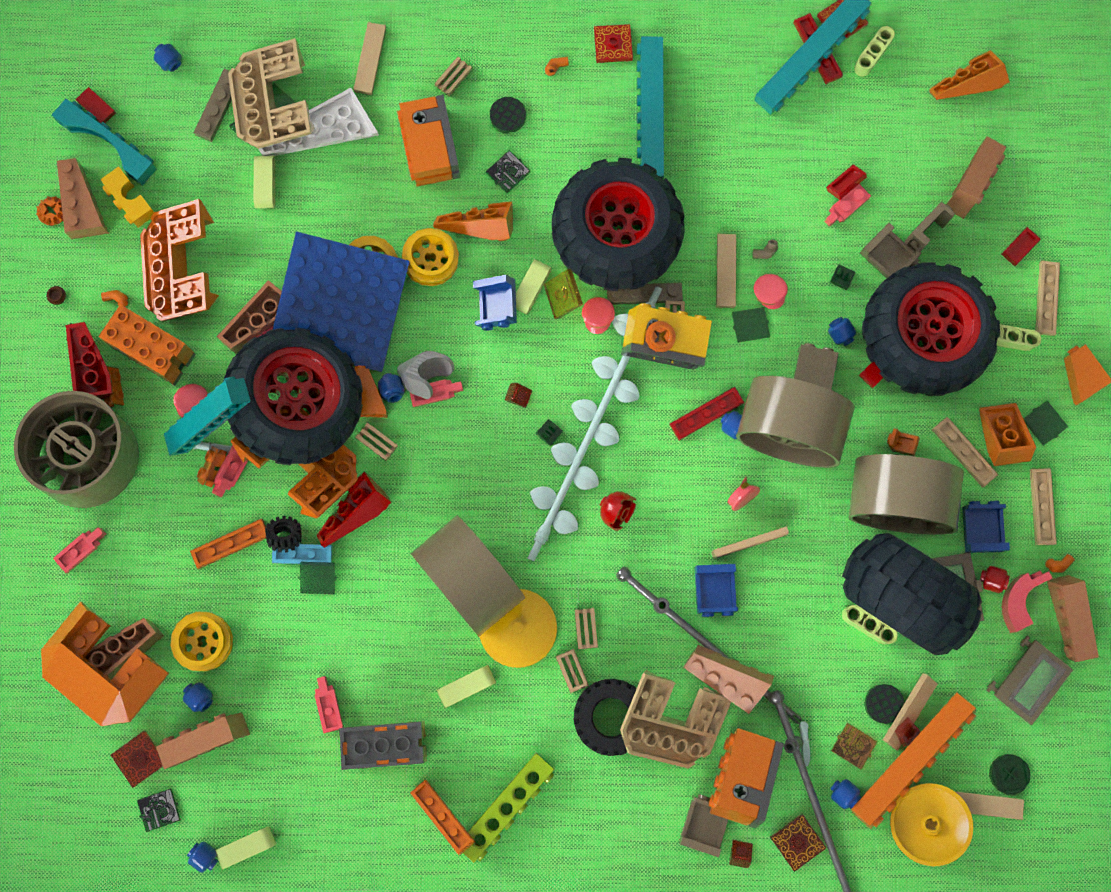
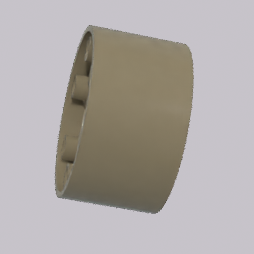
(795, 421)
(42, 425)
(906, 494)
(468, 575)

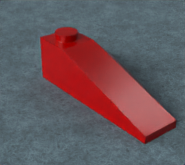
(87, 366)
(361, 505)

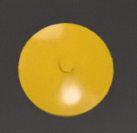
(523, 633)
(932, 825)

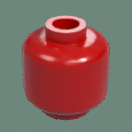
(995, 579)

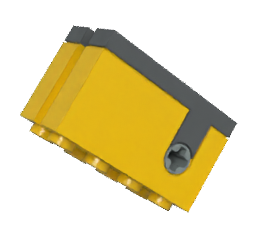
(690, 342)

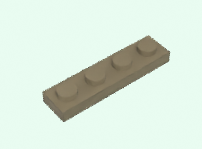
(215, 109)
(669, 292)

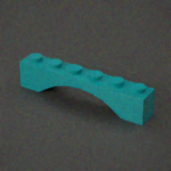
(77, 121)

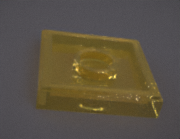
(563, 294)

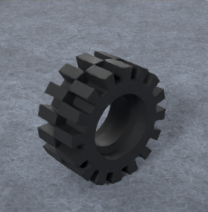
(286, 542)

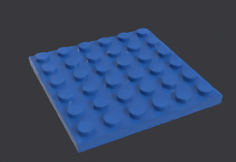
(342, 295)

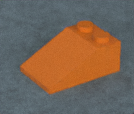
(1006, 434)

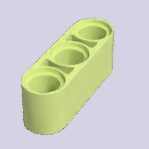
(878, 44)
(264, 182)
(531, 286)
(1020, 338)
(860, 624)
(466, 686)
(245, 847)

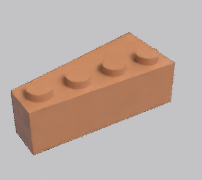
(977, 177)
(78, 203)
(253, 318)
(1073, 617)
(117, 649)
(728, 677)
(202, 740)

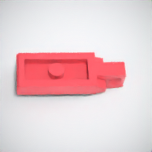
(847, 205)
(442, 391)
(228, 472)
(79, 549)
(328, 706)

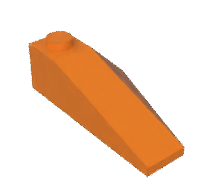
(982, 75)
(487, 223)

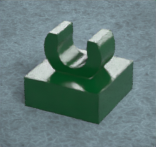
(842, 277)
(549, 432)

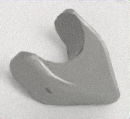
(421, 368)

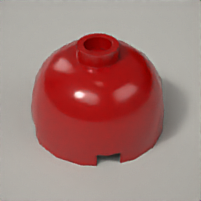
(617, 508)

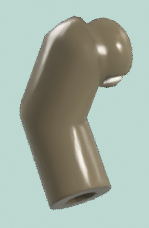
(768, 251)

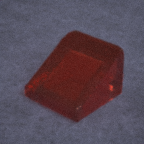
(518, 394)
(907, 732)
(741, 854)

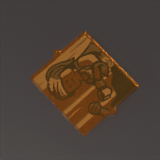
(854, 746)

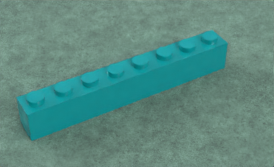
(811, 53)
(651, 103)
(207, 416)

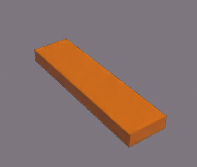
(229, 544)
(442, 817)

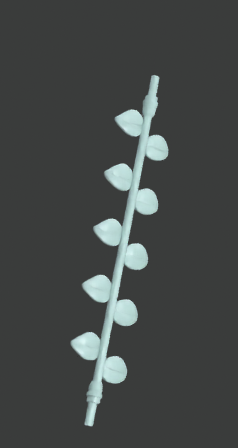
(603, 433)

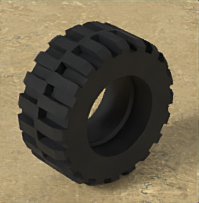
(584, 715)

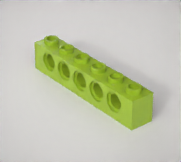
(535, 764)

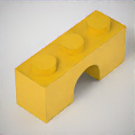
(119, 185)

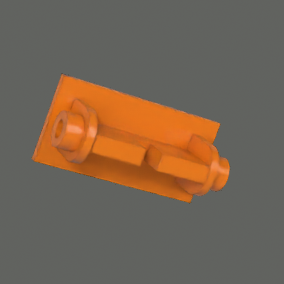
(117, 396)
(207, 472)

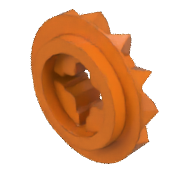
(42, 210)
(669, 336)

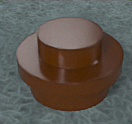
(56, 295)

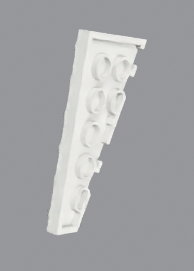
(335, 122)

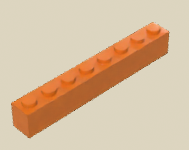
(914, 760)

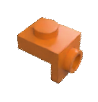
(903, 442)

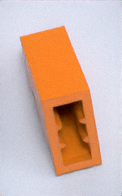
(1084, 374)
(371, 399)

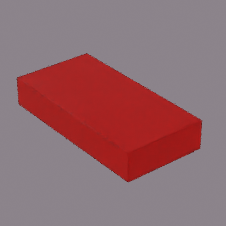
(94, 104)
(846, 182)
(1021, 246)

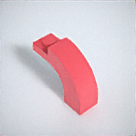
(1014, 600)

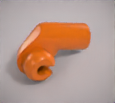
(554, 64)
(115, 295)
(1059, 566)

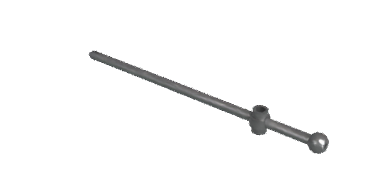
(624, 574)
(794, 745)

